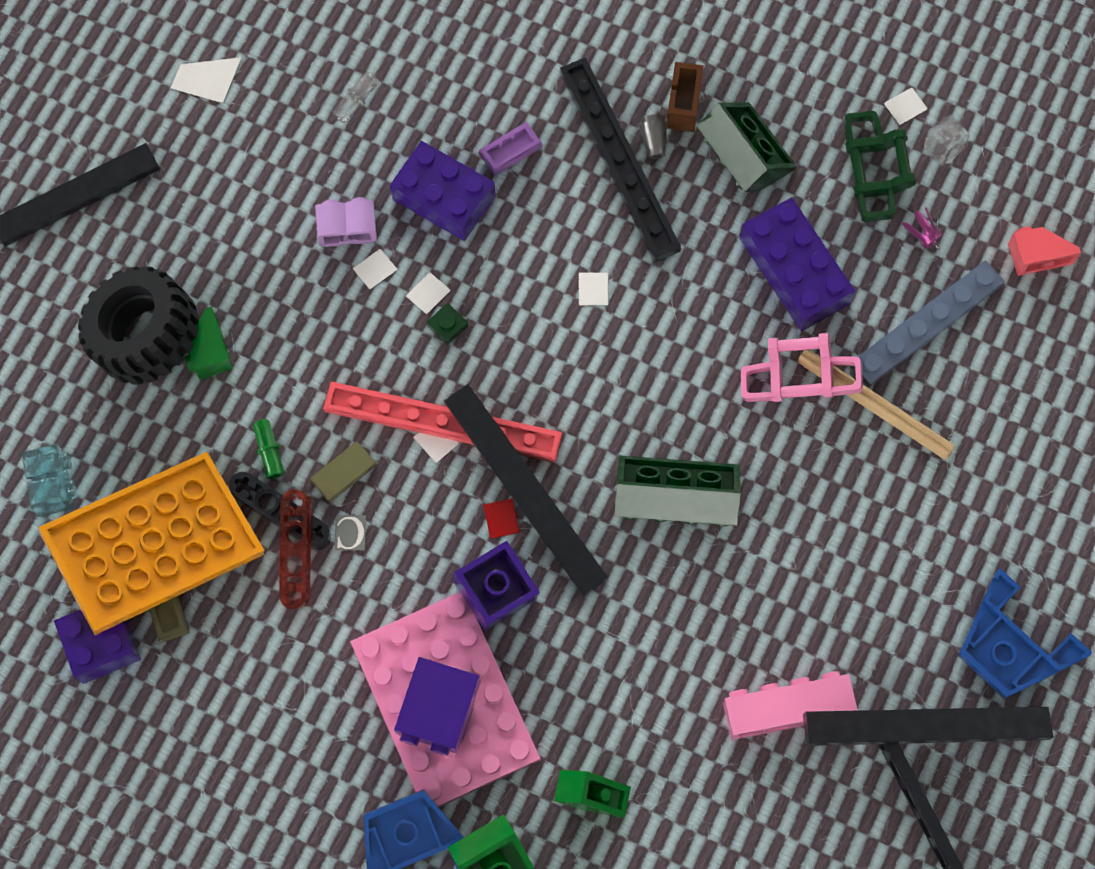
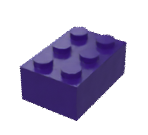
(443, 190)

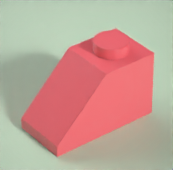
(1040, 250)

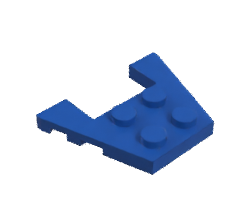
(1004, 653)
(407, 832)

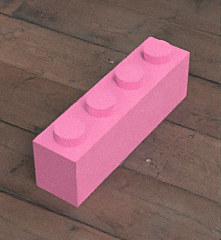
(783, 707)

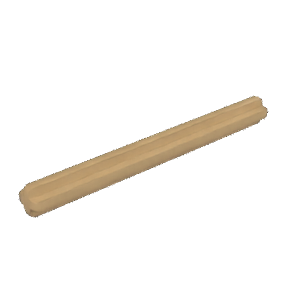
(882, 408)

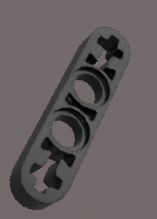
(273, 514)

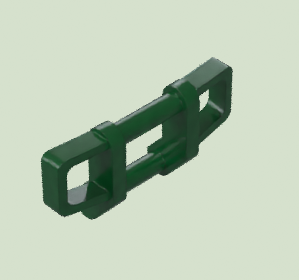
(880, 142)

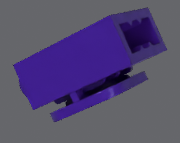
(437, 706)

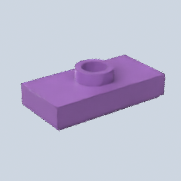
(510, 148)

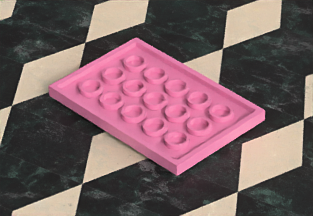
(496, 733)

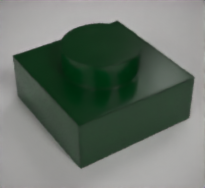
(447, 324)

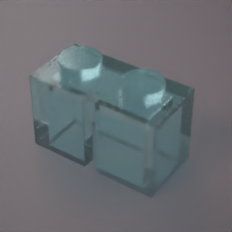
(50, 485)

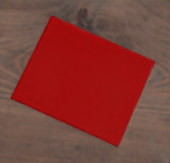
(501, 518)

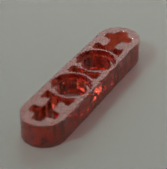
(289, 549)

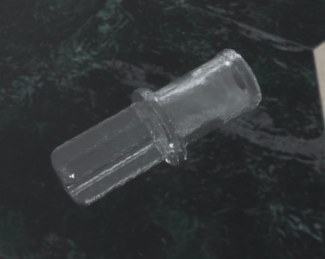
(355, 97)

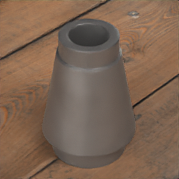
(653, 132)

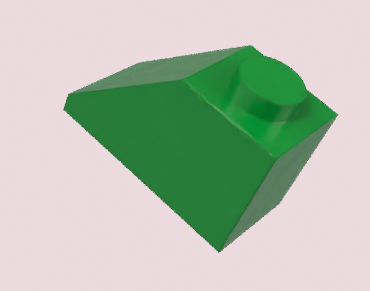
(209, 350)
(592, 793)

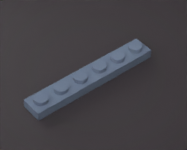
(929, 322)

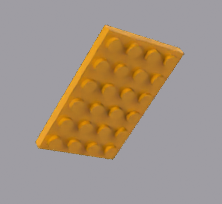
(150, 542)

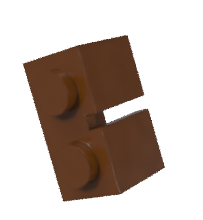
(684, 96)

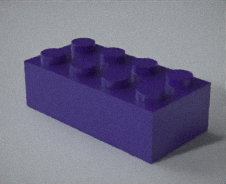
(796, 264)

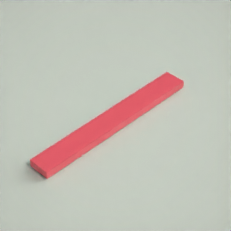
(433, 419)

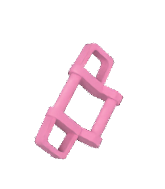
(779, 391)

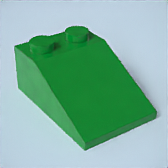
(491, 848)

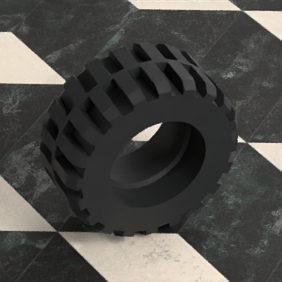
(118, 305)

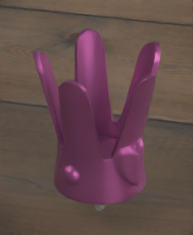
(931, 235)

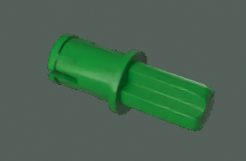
(268, 449)

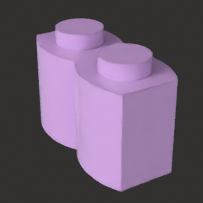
(346, 222)

